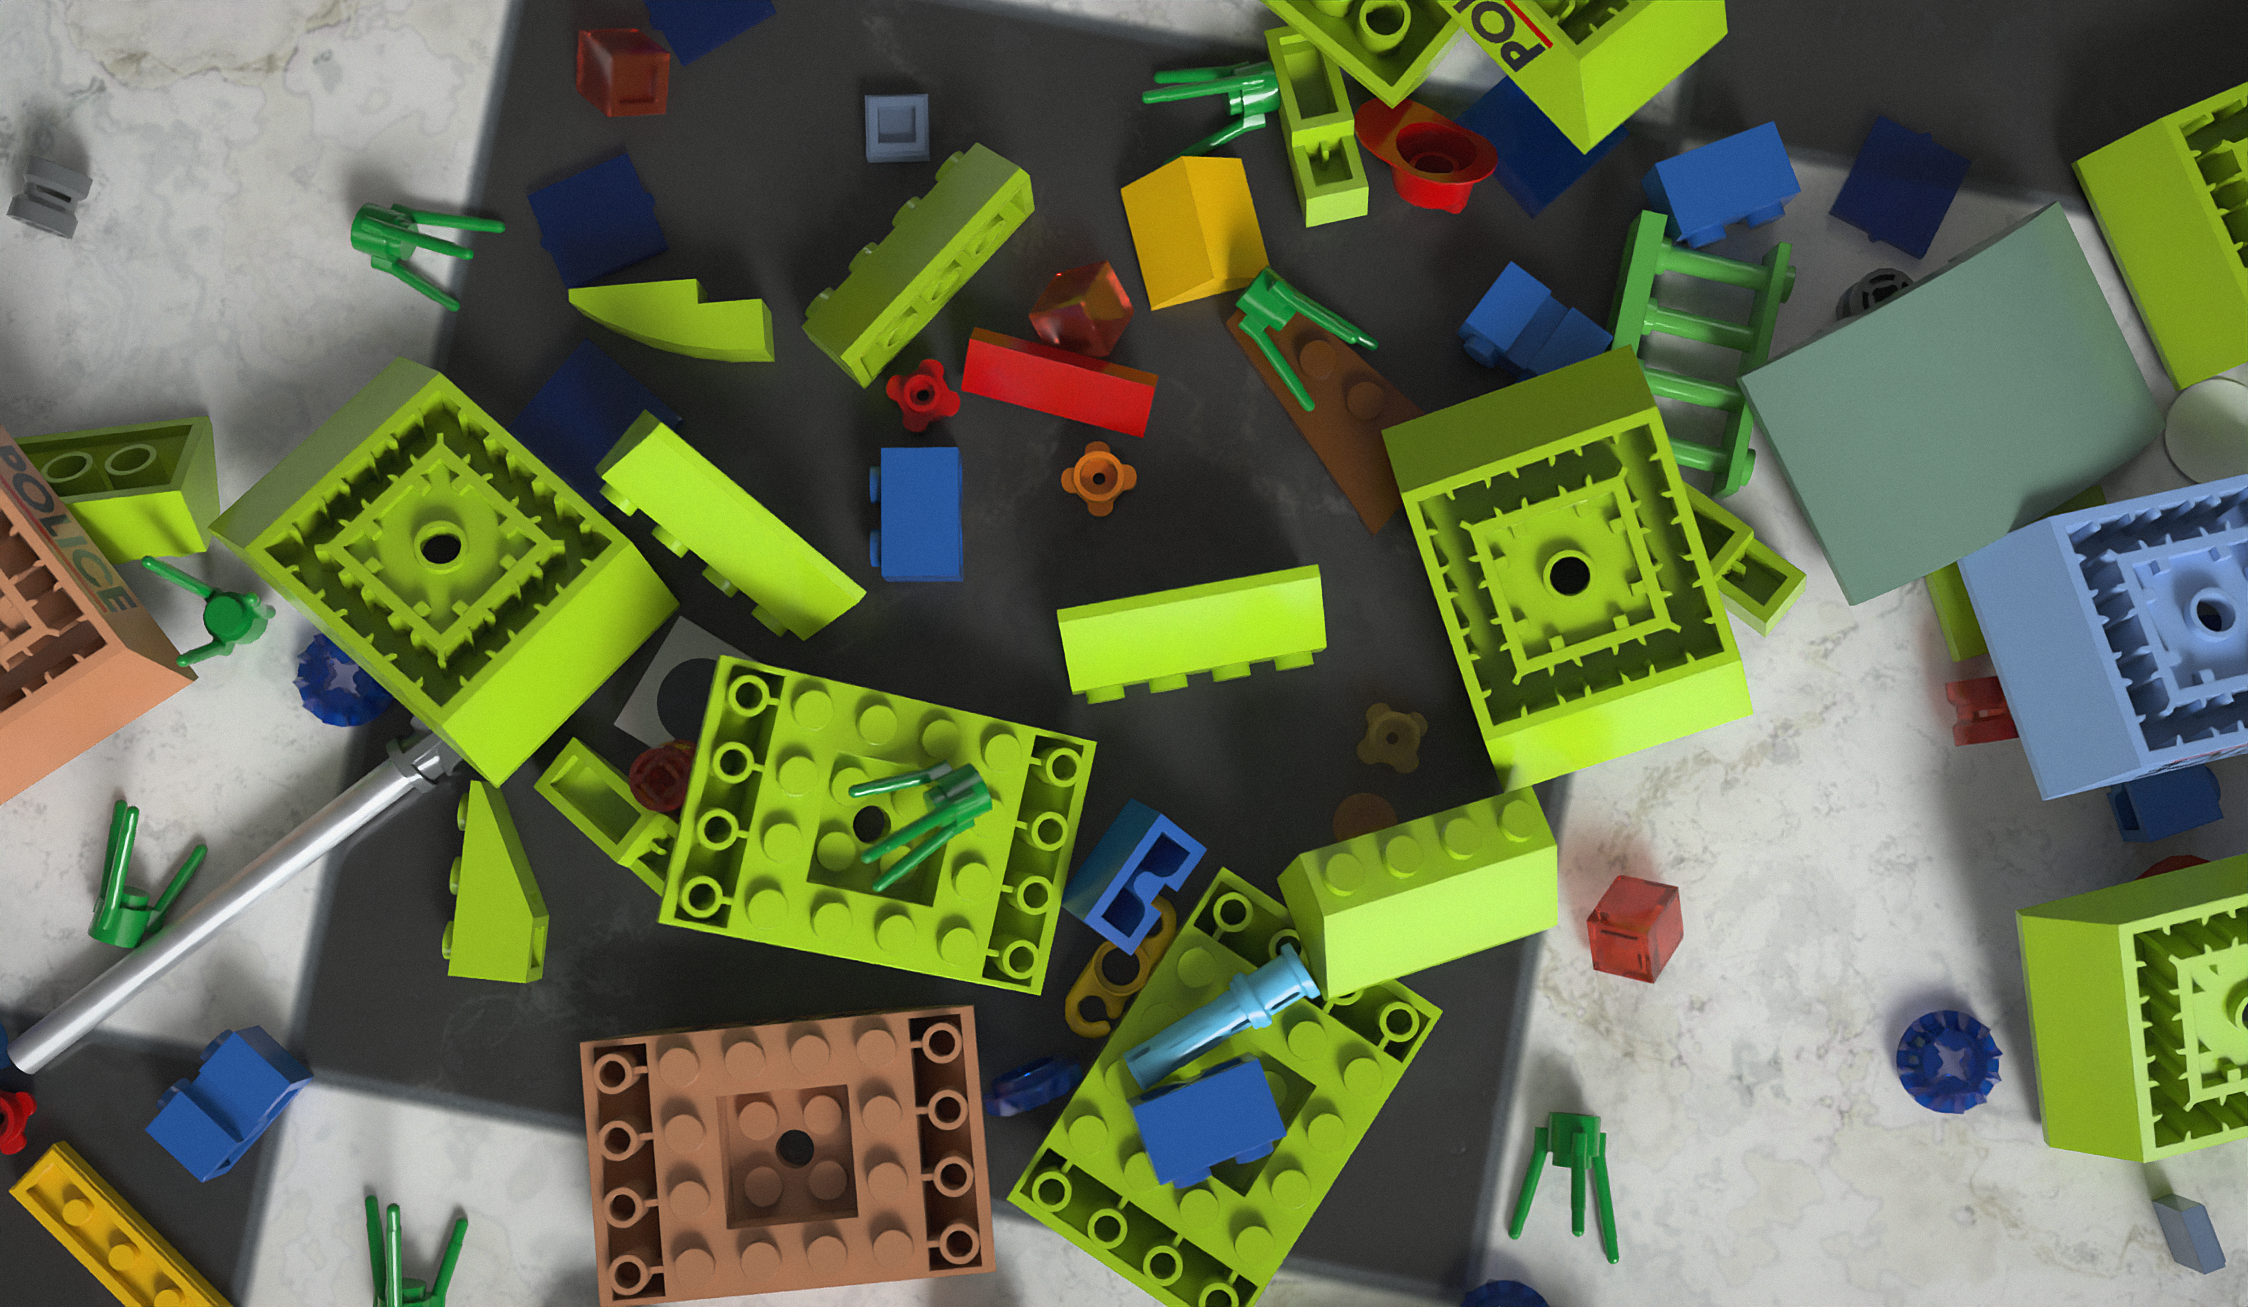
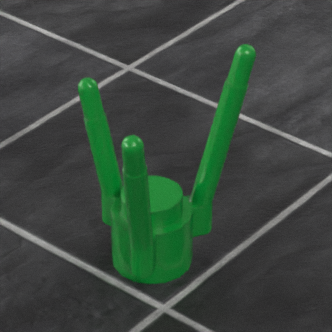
(1244, 90)
(394, 236)
(1273, 303)
(227, 616)
(952, 805)
(123, 910)
(1579, 1146)
(388, 1284)

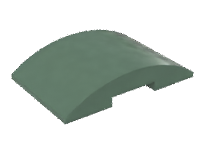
(1955, 407)

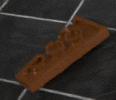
(1348, 412)

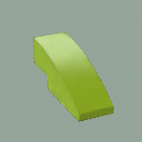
(1317, 129)
(681, 320)
(1749, 576)
(603, 808)

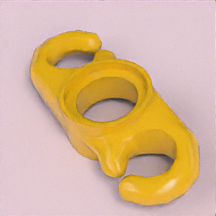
(1094, 983)

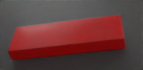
(1058, 382)

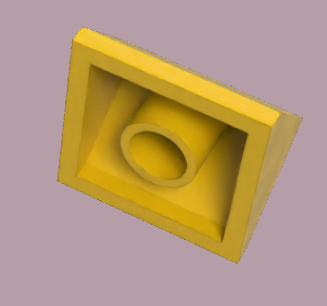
(1194, 229)

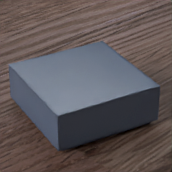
(897, 128)
(2189, 1233)

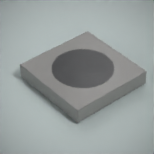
(676, 686)

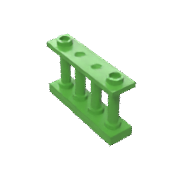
(1637, 313)

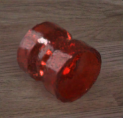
(1979, 695)
(677, 762)

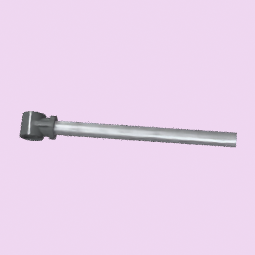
(412, 763)

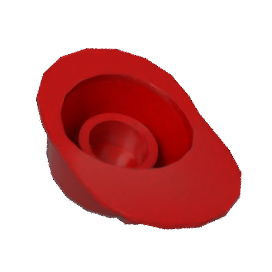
(1427, 153)

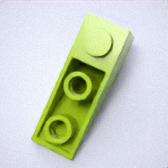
(499, 906)

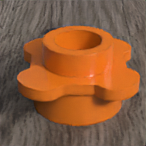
(1095, 461)

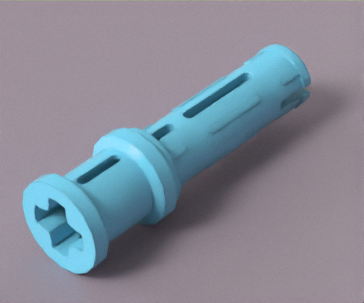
(1247, 1003)

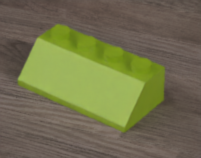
(1378, 42)
(920, 263)
(135, 484)
(726, 528)
(1194, 632)
(1424, 892)

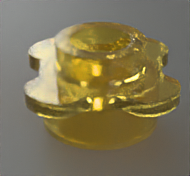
(1408, 729)

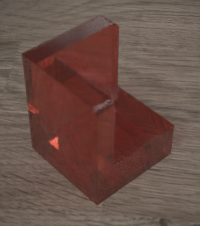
(622, 72)
(1083, 310)
(1635, 928)

